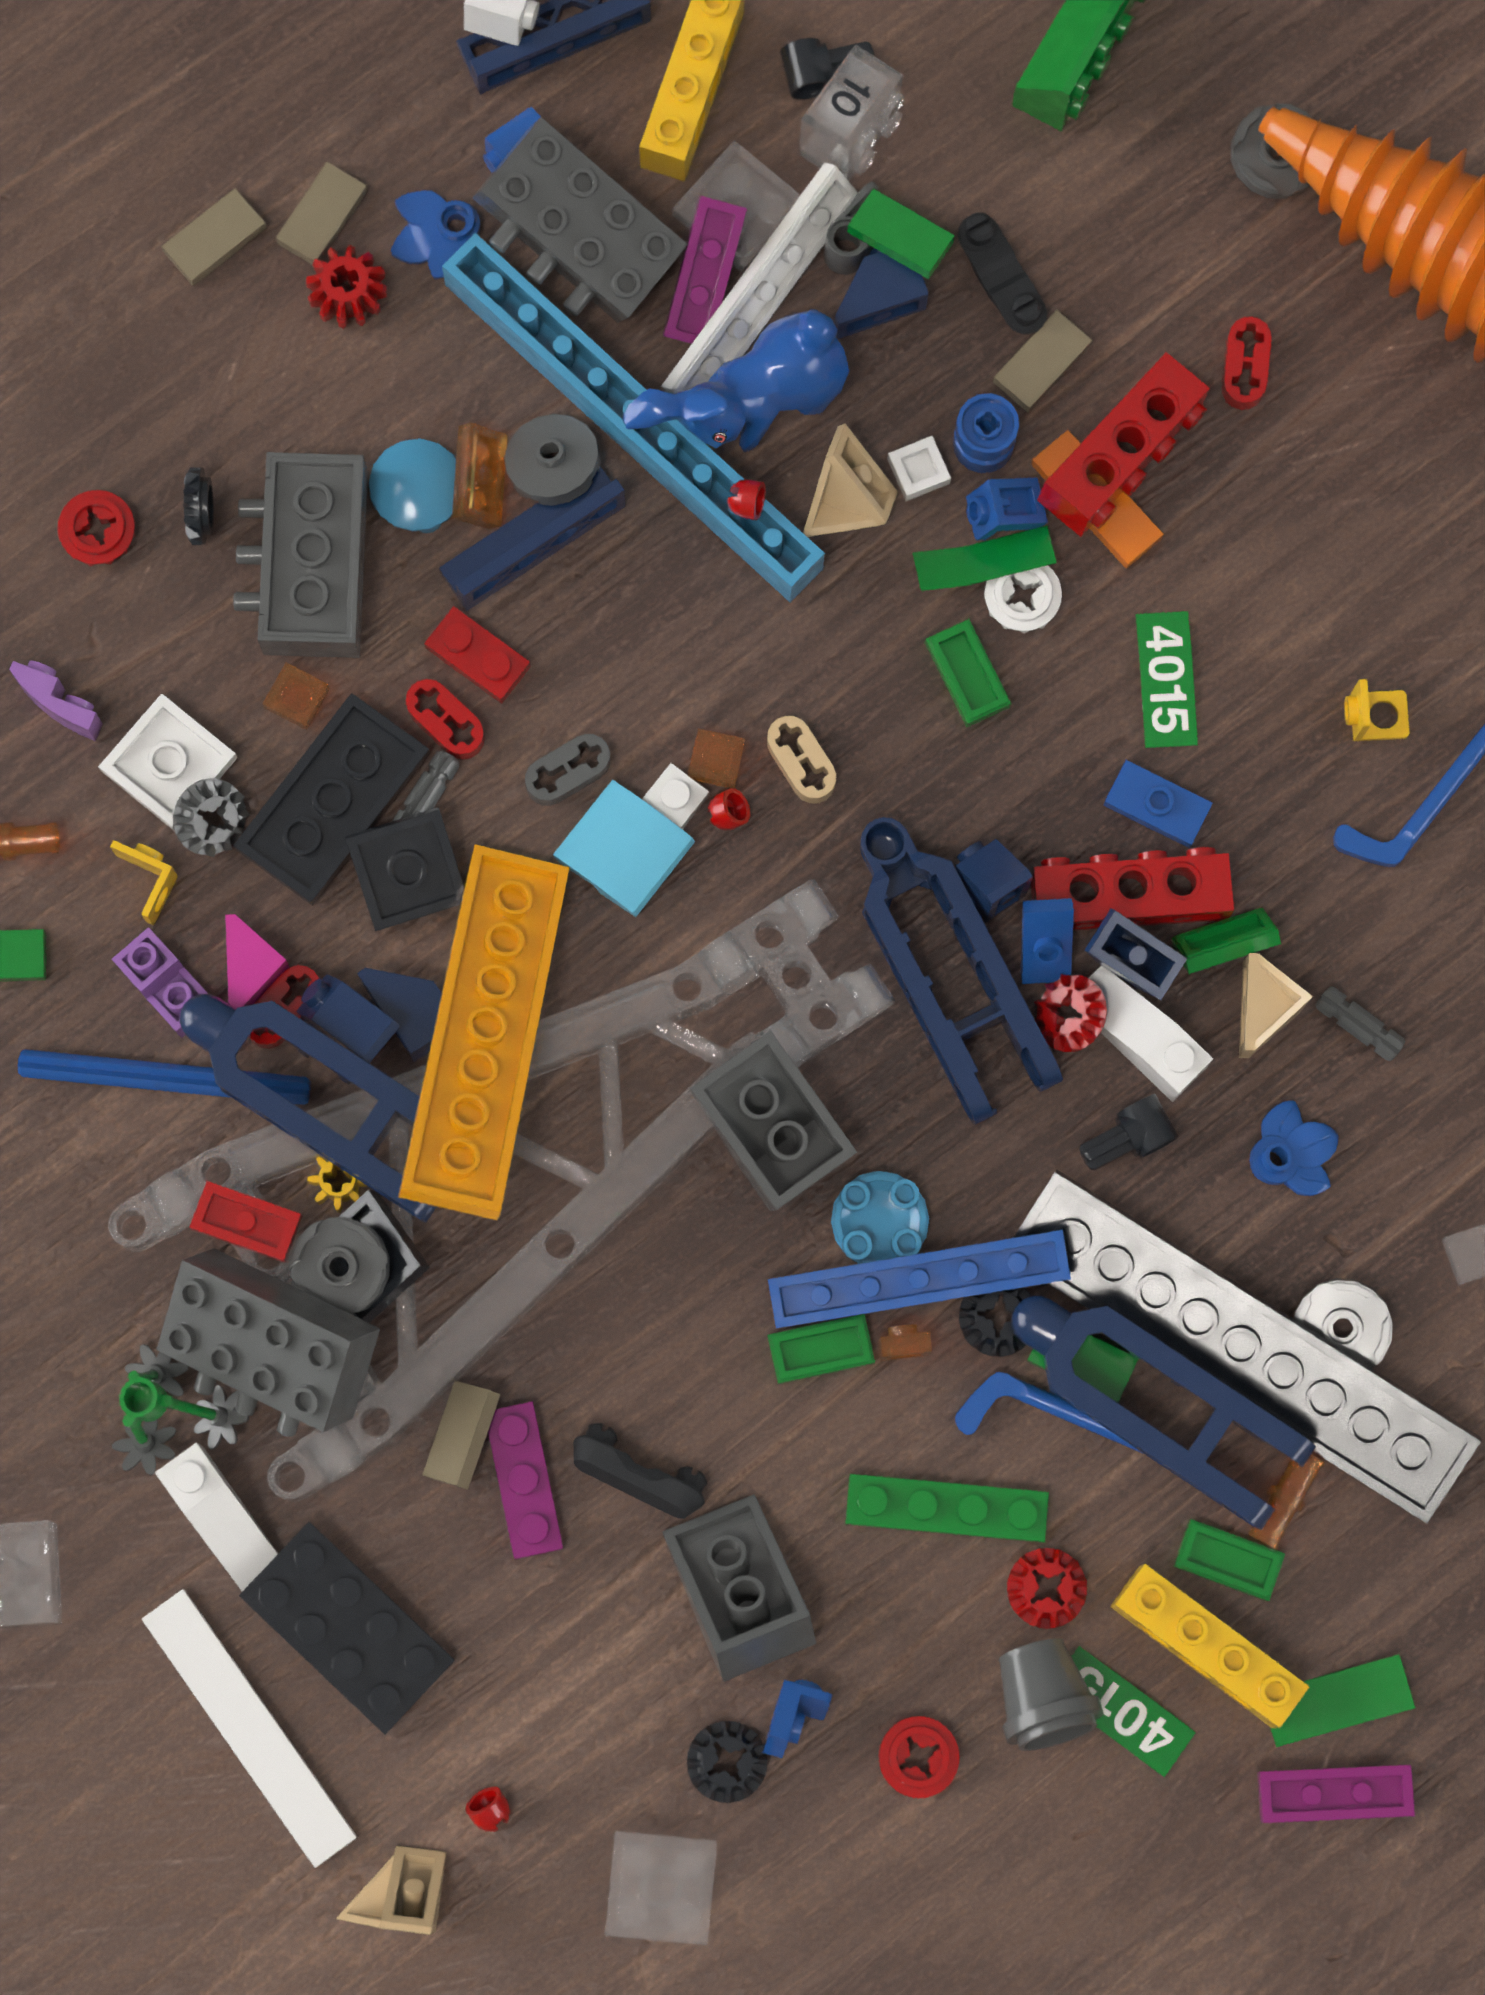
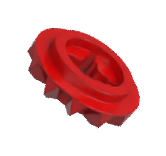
(75, 521)
(1075, 1033)
(1046, 1612)
(942, 1764)

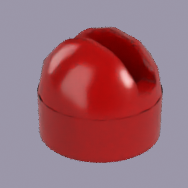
(748, 499)
(729, 800)
(488, 1809)

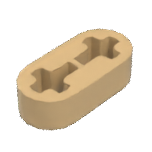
(810, 752)

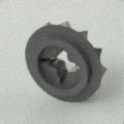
(207, 796)

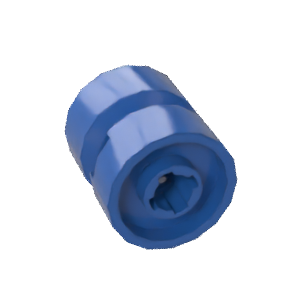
(985, 433)

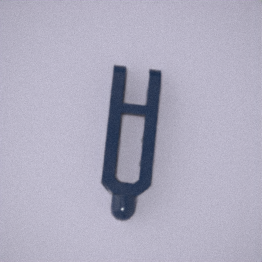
(899, 868)
(223, 1032)
(1059, 1336)

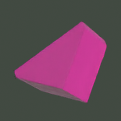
(250, 963)

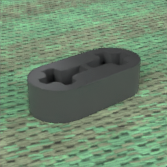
(562, 759)

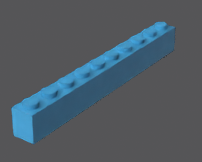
(603, 393)

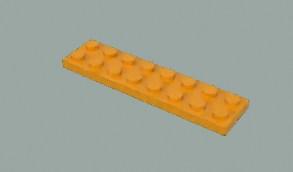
(484, 1033)

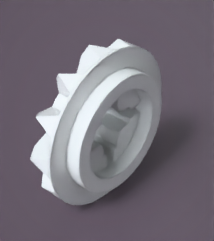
(1017, 616)

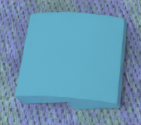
(624, 848)

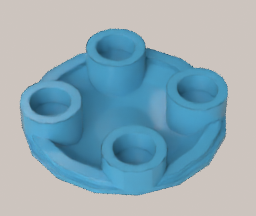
(414, 485)
(879, 1217)

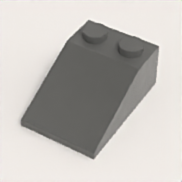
(772, 1121)
(740, 1588)

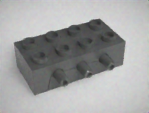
(577, 223)
(308, 555)
(267, 1342)

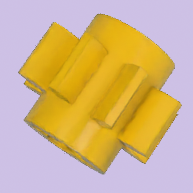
(329, 1171)

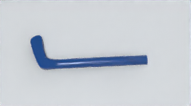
(1393, 852)
(1003, 1384)

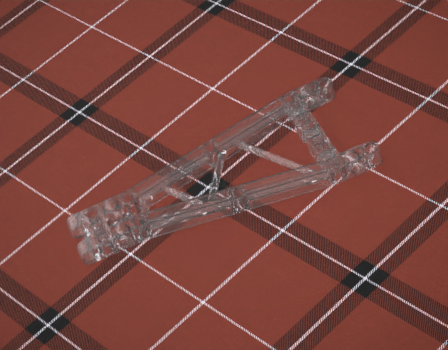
(606, 1197)

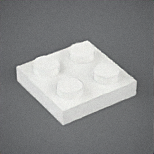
(164, 757)

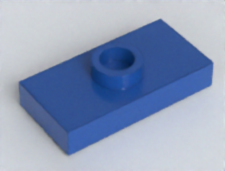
(1157, 804)
(1046, 940)

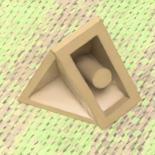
(850, 489)
(1267, 1003)
(402, 1893)

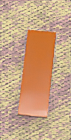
(1129, 530)

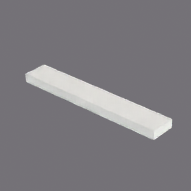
(765, 280)
(249, 1728)

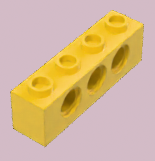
(689, 86)
(1209, 1646)

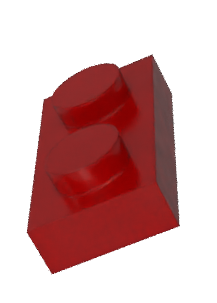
(477, 655)
(246, 1221)

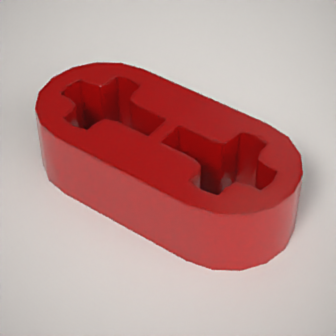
(1256, 364)
(453, 711)
(279, 993)

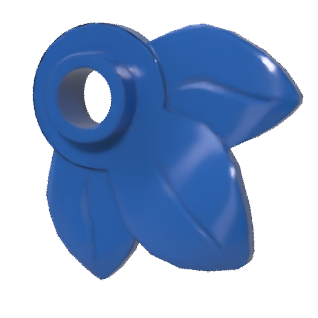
(428, 233)
(1298, 1146)

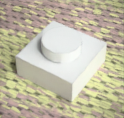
(919, 468)
(676, 796)

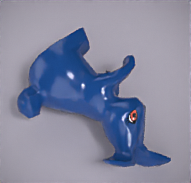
(789, 368)

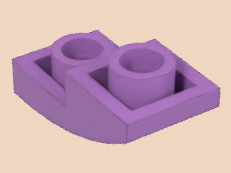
(47, 693)
(158, 976)

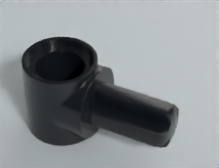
(811, 65)
(1139, 1130)

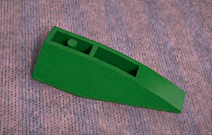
(1070, 58)

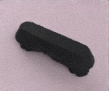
(1001, 274)
(599, 1459)

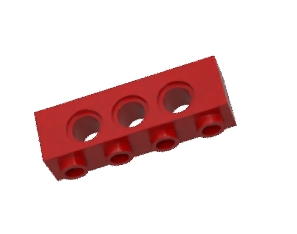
(1163, 388)
(1206, 871)

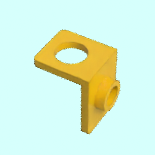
(1357, 713)
(152, 861)

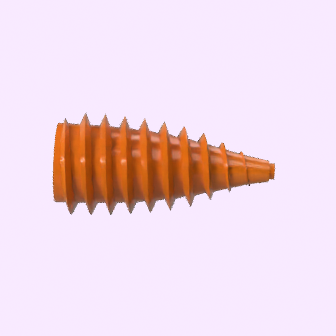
(1406, 209)

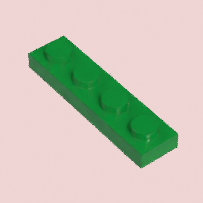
(946, 1508)

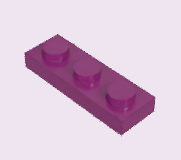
(704, 267)
(524, 1481)
(1335, 1793)

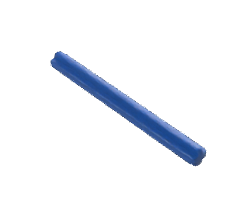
(148, 1075)

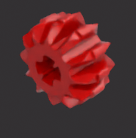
(332, 297)

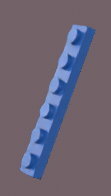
(919, 1279)

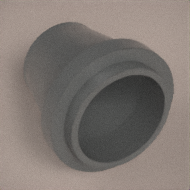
(1045, 1696)

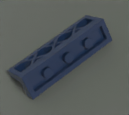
(553, 41)
(529, 541)

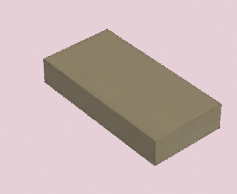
(321, 214)
(214, 237)
(1042, 361)
(461, 1435)

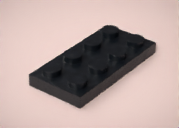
(331, 793)
(347, 1628)

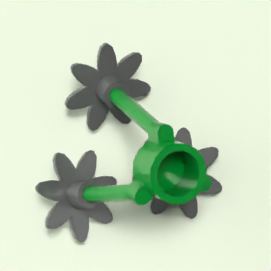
(146, 1400)

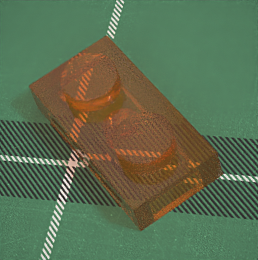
(479, 476)

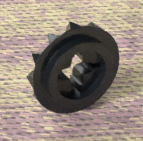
(198, 506)
(980, 1331)
(751, 1766)

